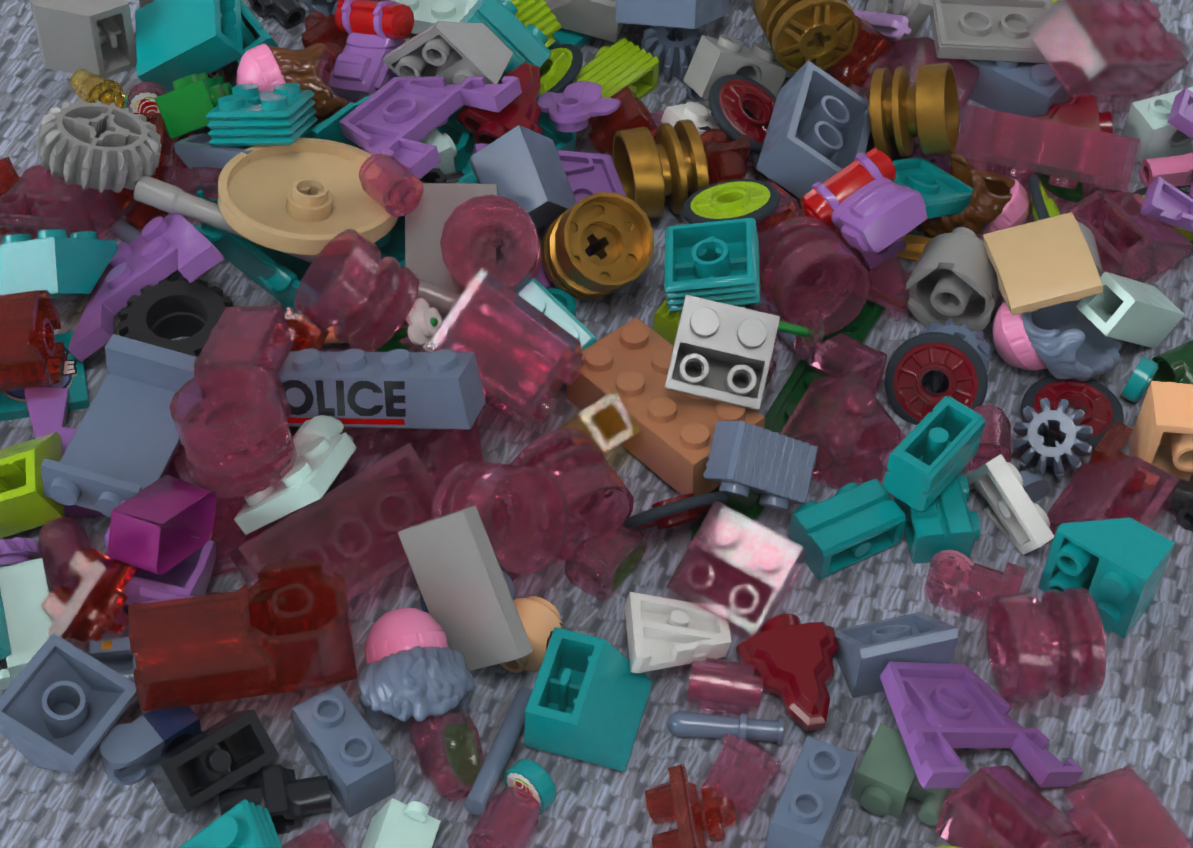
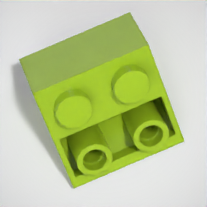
(21, 485)

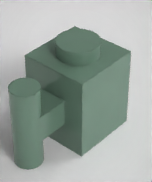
(889, 780)

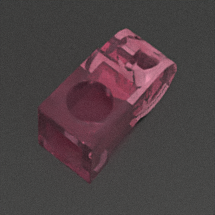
(967, 586)

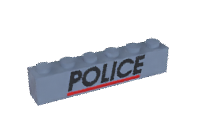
(384, 388)

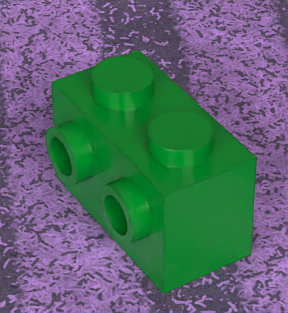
(190, 102)

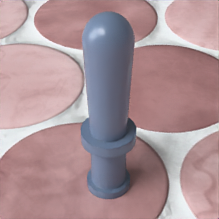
(716, 726)

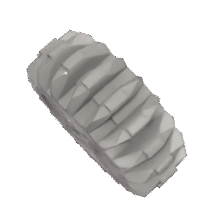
(98, 145)

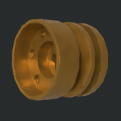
(807, 30)
(909, 111)
(662, 170)
(616, 233)

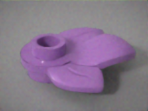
(576, 105)

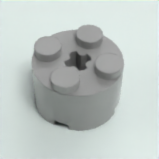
(954, 281)

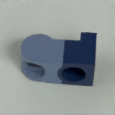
(136, 744)

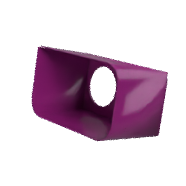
(174, 514)

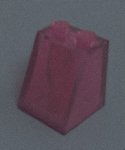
(516, 348)

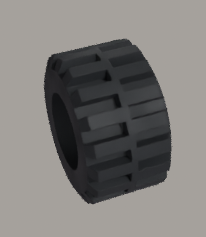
(174, 312)

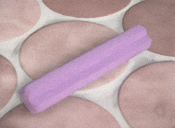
(890, 25)

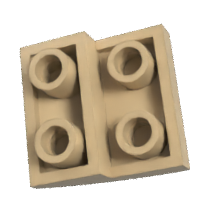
(1042, 263)

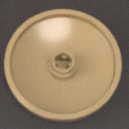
(299, 196)

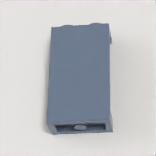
(126, 430)

